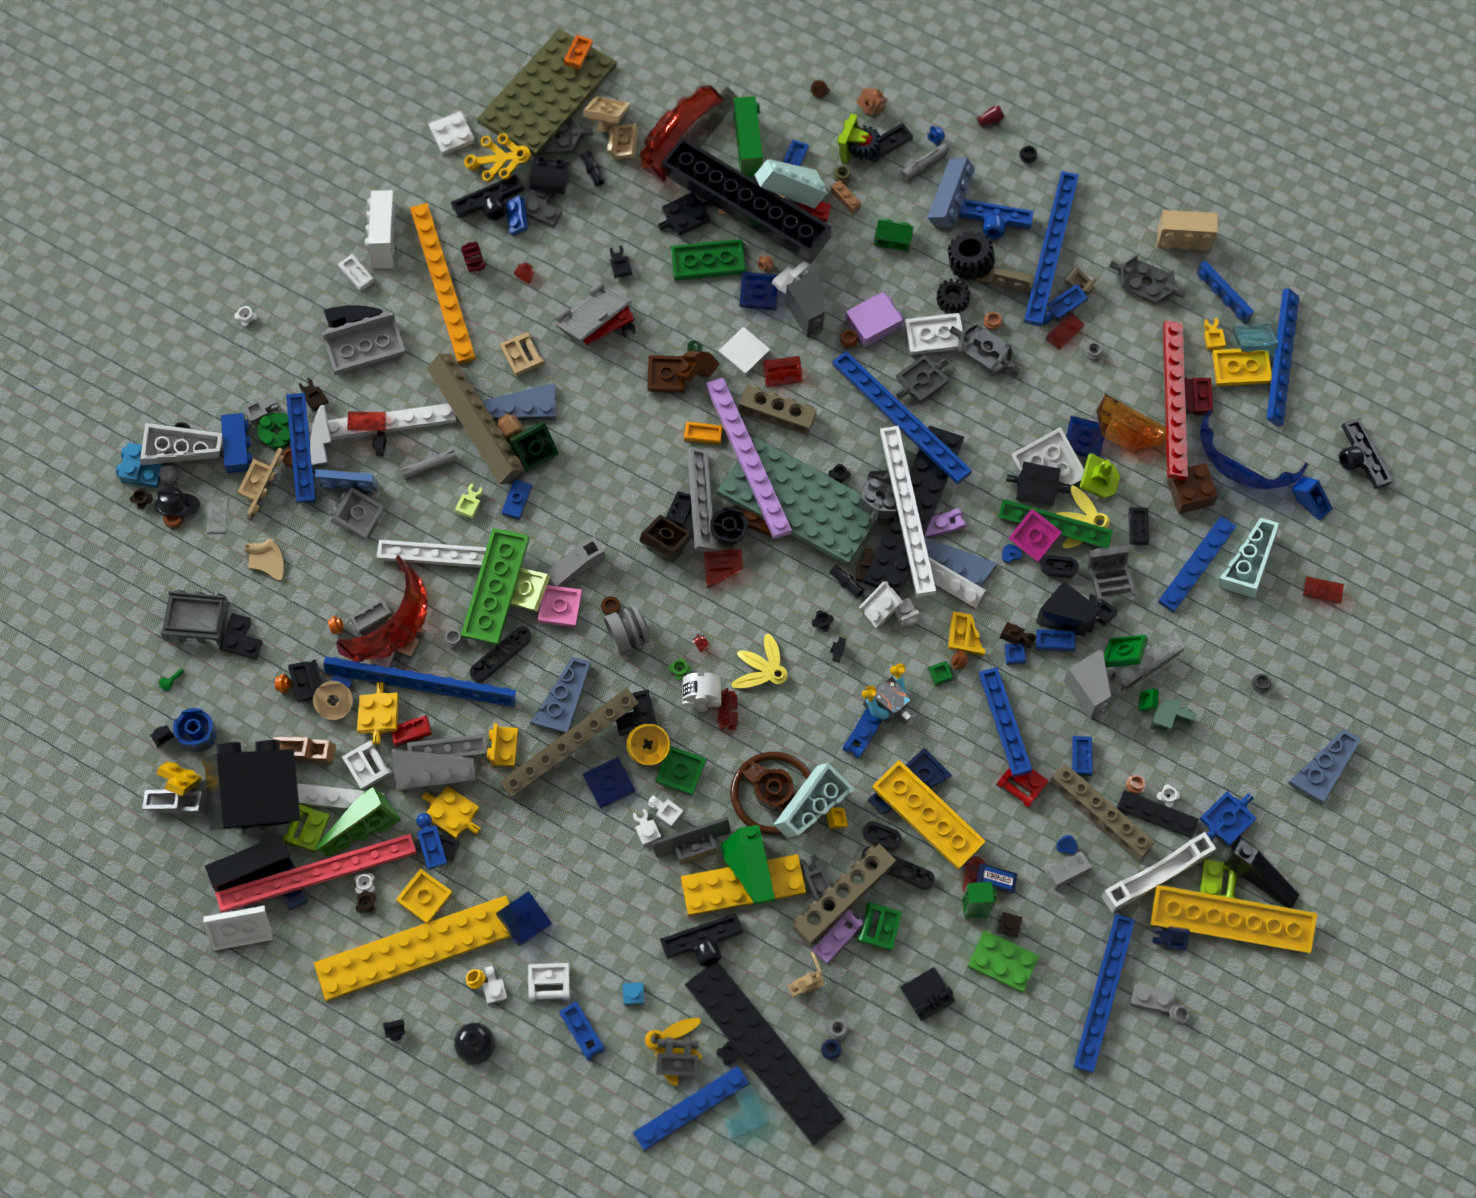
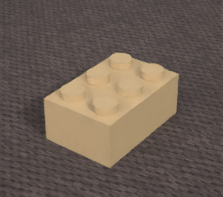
(1187, 230)

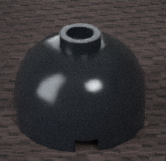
(728, 526)
(474, 1043)

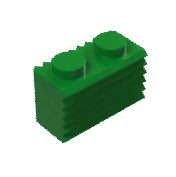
(893, 235)

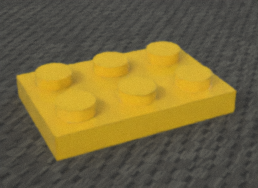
(1241, 368)

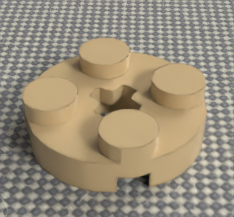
(339, 691)

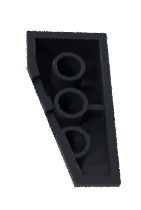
(1254, 867)

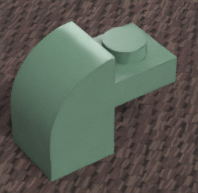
(1168, 713)

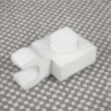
(667, 811)
(494, 988)

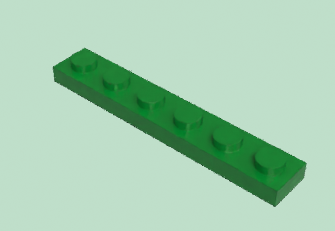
(1069, 527)

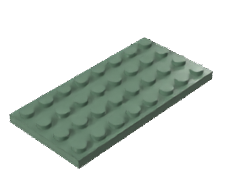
(815, 505)

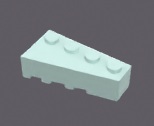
(792, 182)
(1249, 564)
(815, 798)

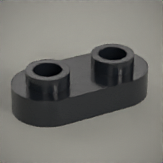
(1059, 564)
(882, 834)

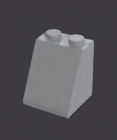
(1090, 684)

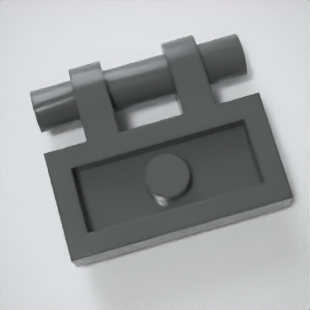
(677, 1063)

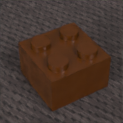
(1195, 492)

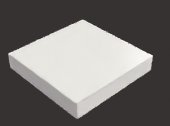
(744, 351)

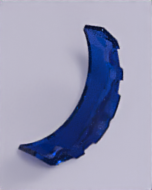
(1237, 471)

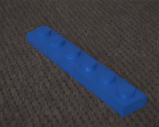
(300, 448)
(1197, 564)
(1005, 722)
(690, 1108)

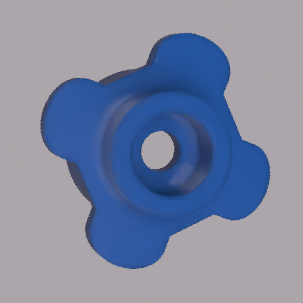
(936, 135)

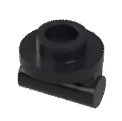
(394, 1029)

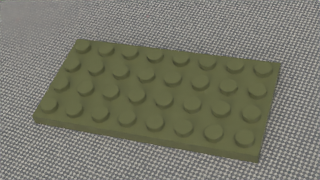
(545, 94)

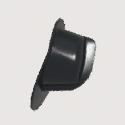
(175, 503)

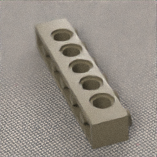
(1101, 812)
(810, 933)

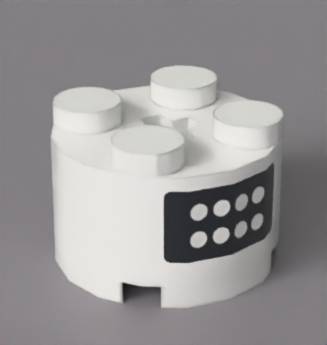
(701, 691)

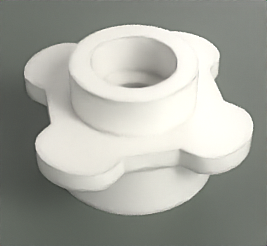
(245, 311)
(1174, 795)
(360, 879)

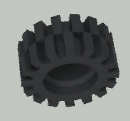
(956, 287)

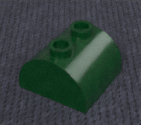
(534, 446)

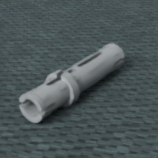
(919, 165)
(428, 464)

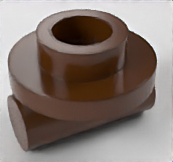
(819, 89)

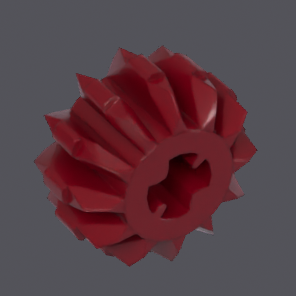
(473, 257)

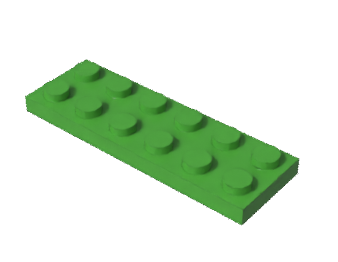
(495, 586)

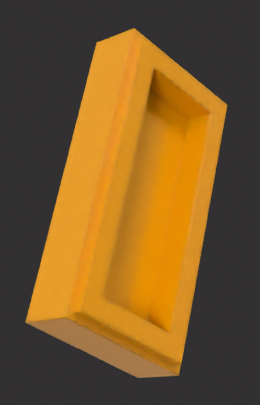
(703, 433)

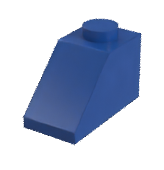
(1312, 497)

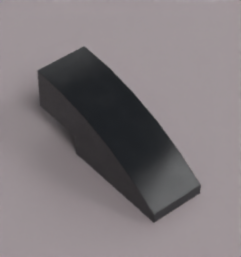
(350, 313)

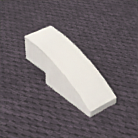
(319, 437)

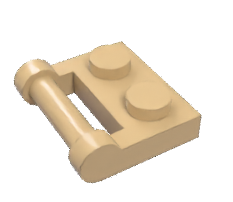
(516, 356)

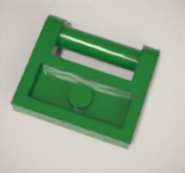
(885, 929)

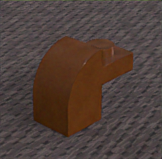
(697, 363)

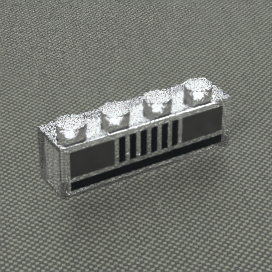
(1153, 660)

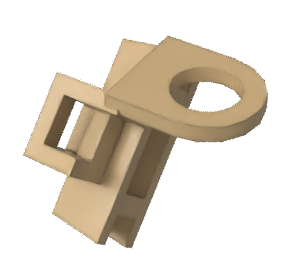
(809, 982)

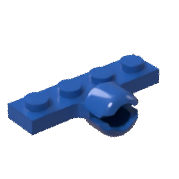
(996, 217)

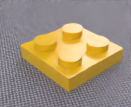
(424, 896)

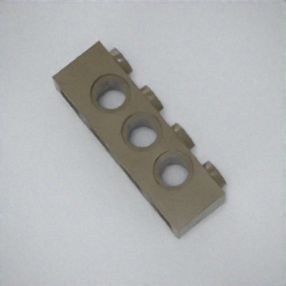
(784, 418)

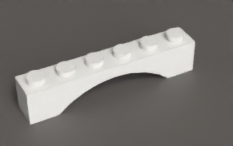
(1159, 873)

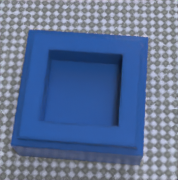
(1015, 654)

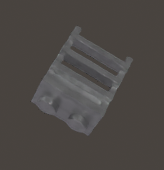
(1109, 563)

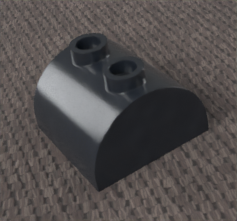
(550, 175)

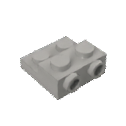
(356, 512)

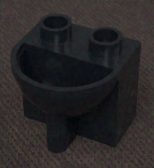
(251, 786)

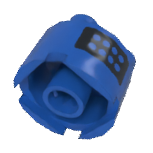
(185, 732)

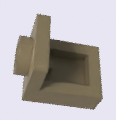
(1082, 280)

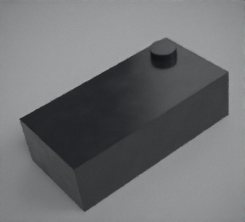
(249, 864)

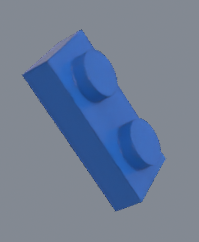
(516, 216)

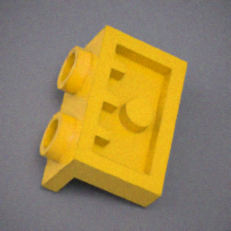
(503, 746)

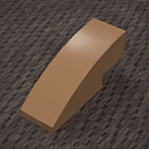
(309, 750)

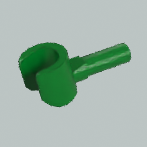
(167, 684)

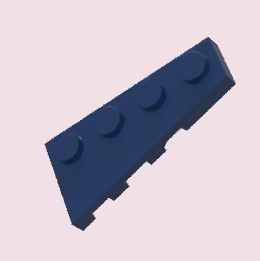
(925, 768)

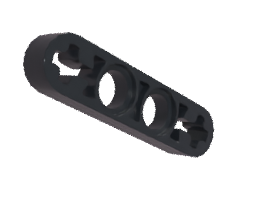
(498, 652)
(900, 864)

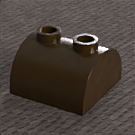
(665, 538)

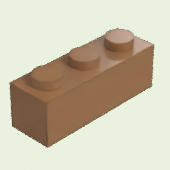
(845, 197)

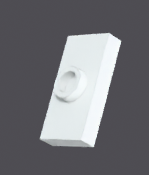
(356, 273)

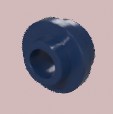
(831, 1043)

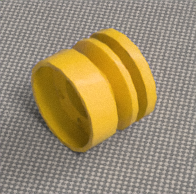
(658, 748)

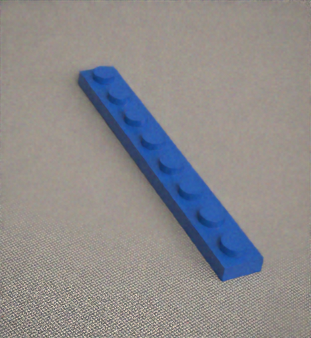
(1283, 357)
(1103, 993)

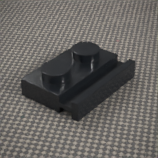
(304, 679)

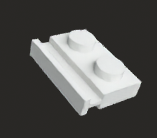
(881, 604)

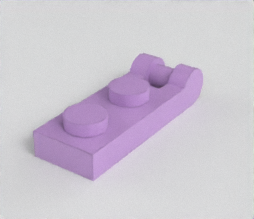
(941, 523)
(837, 937)

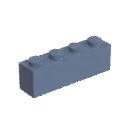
(951, 193)

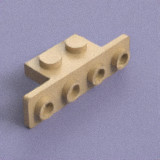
(256, 480)

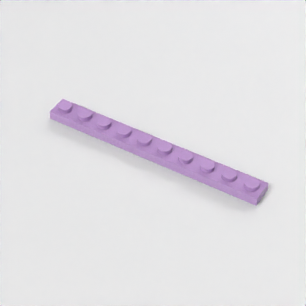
(748, 458)

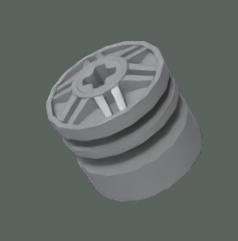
(626, 629)

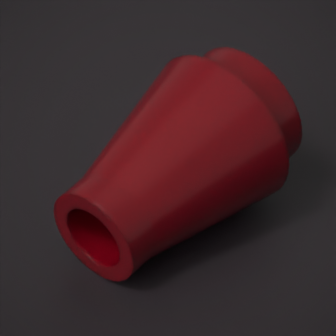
(991, 116)

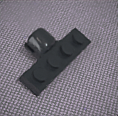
(488, 199)
(1363, 454)
(702, 939)

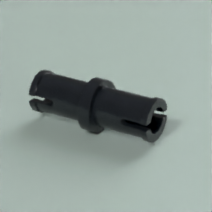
(592, 168)
(846, 581)

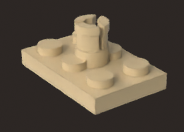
(606, 111)

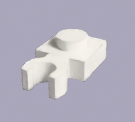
(646, 829)

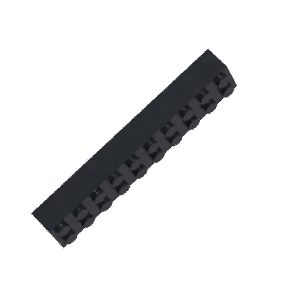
(746, 200)

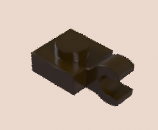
(863, 566)

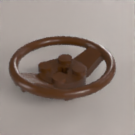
(762, 780)

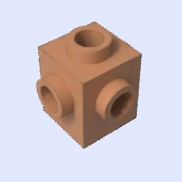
(872, 101)

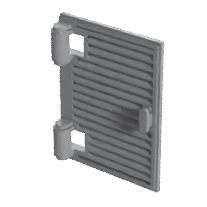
(592, 312)

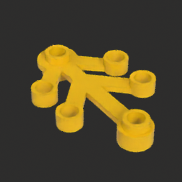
(500, 158)

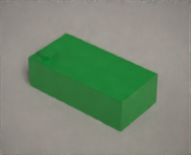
(748, 135)

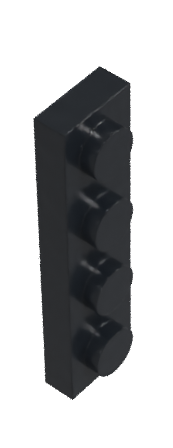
(1157, 814)

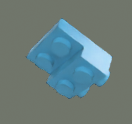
(133, 472)

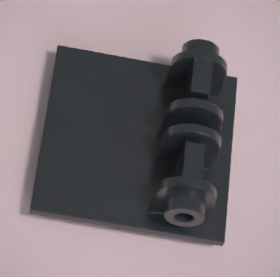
(927, 994)

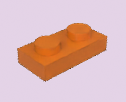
(578, 52)

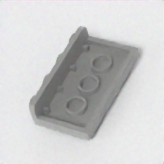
(363, 342)

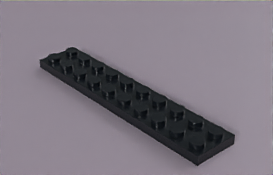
(928, 484)
(764, 1052)

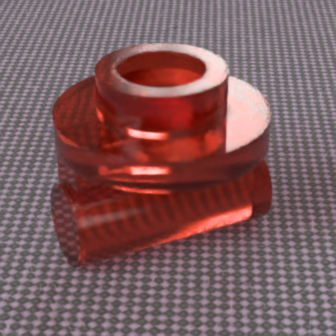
(524, 272)

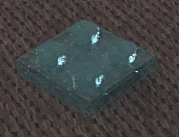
(1255, 337)

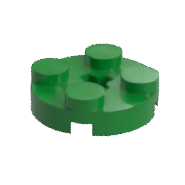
(268, 424)

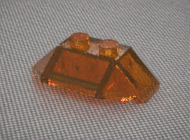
(1127, 426)

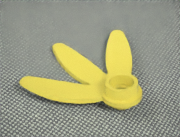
(1091, 516)
(759, 663)

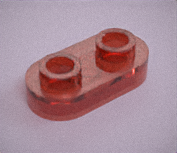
(970, 875)

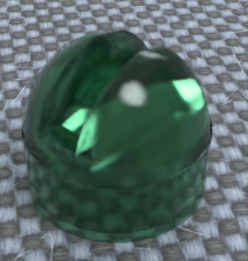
(691, 345)

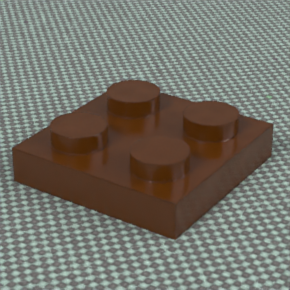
(663, 372)

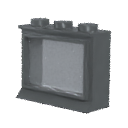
(195, 616)

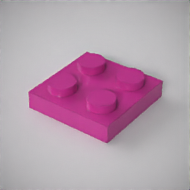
(1035, 535)

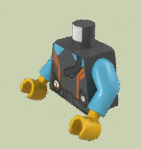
(889, 698)

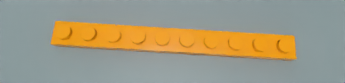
(442, 283)

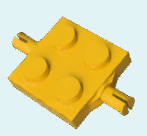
(378, 713)
(452, 812)

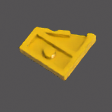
(964, 635)

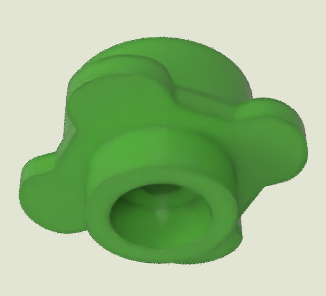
(679, 663)

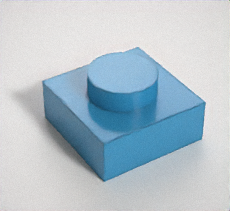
(633, 993)

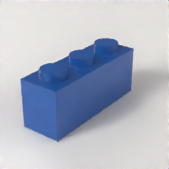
(236, 442)

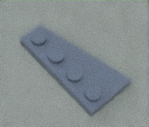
(529, 404)
(963, 563)
(561, 704)
(1324, 769)

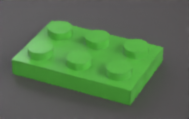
(1003, 961)

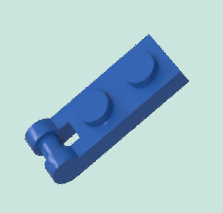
(862, 734)
(581, 1030)

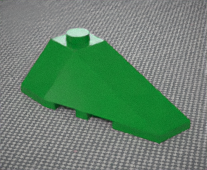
(748, 861)

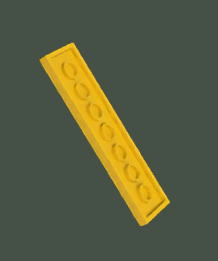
(1234, 918)

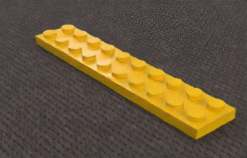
(411, 949)

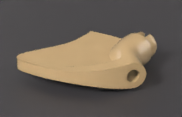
(266, 558)

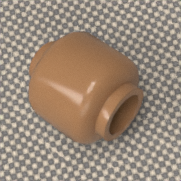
(509, 426)

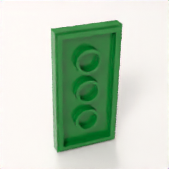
(708, 259)

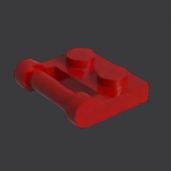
(1032, 782)

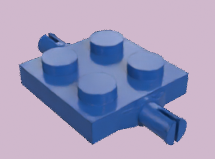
(1228, 818)

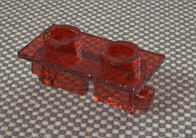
(726, 717)

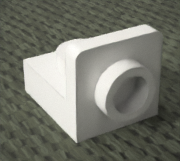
(906, 613)

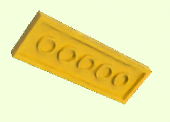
(928, 814)
(721, 890)

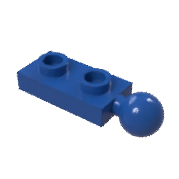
(1065, 303)
(430, 842)

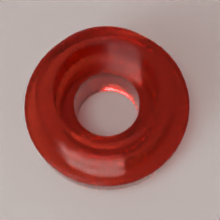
(701, 642)

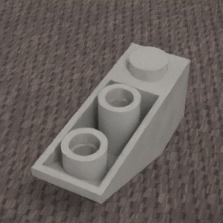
(577, 561)

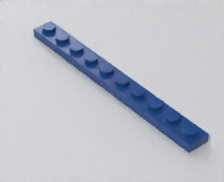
(1051, 249)
(902, 417)
(421, 682)

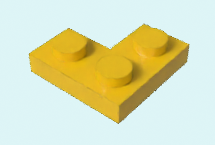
(179, 779)

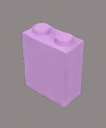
(874, 319)

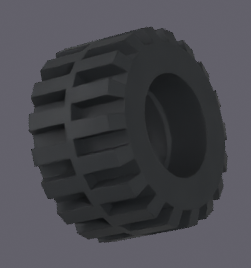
(974, 266)

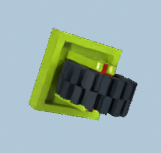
(857, 141)

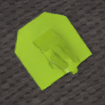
(1100, 477)

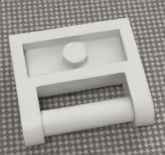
(361, 768)
(548, 975)

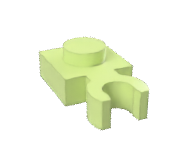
(469, 503)

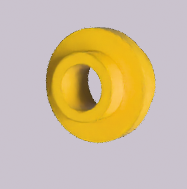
(475, 978)

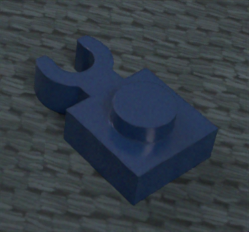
(1175, 937)

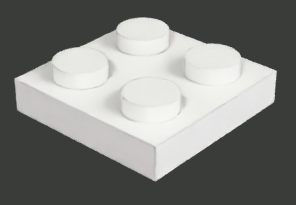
(451, 133)

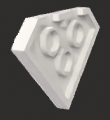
(1055, 452)

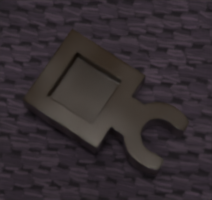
(313, 396)
(1016, 635)

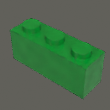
(978, 900)

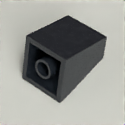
(1069, 611)

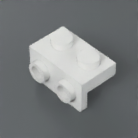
(789, 276)

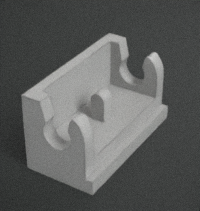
(1068, 870)

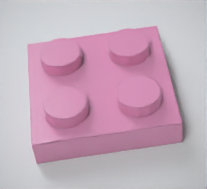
(560, 606)

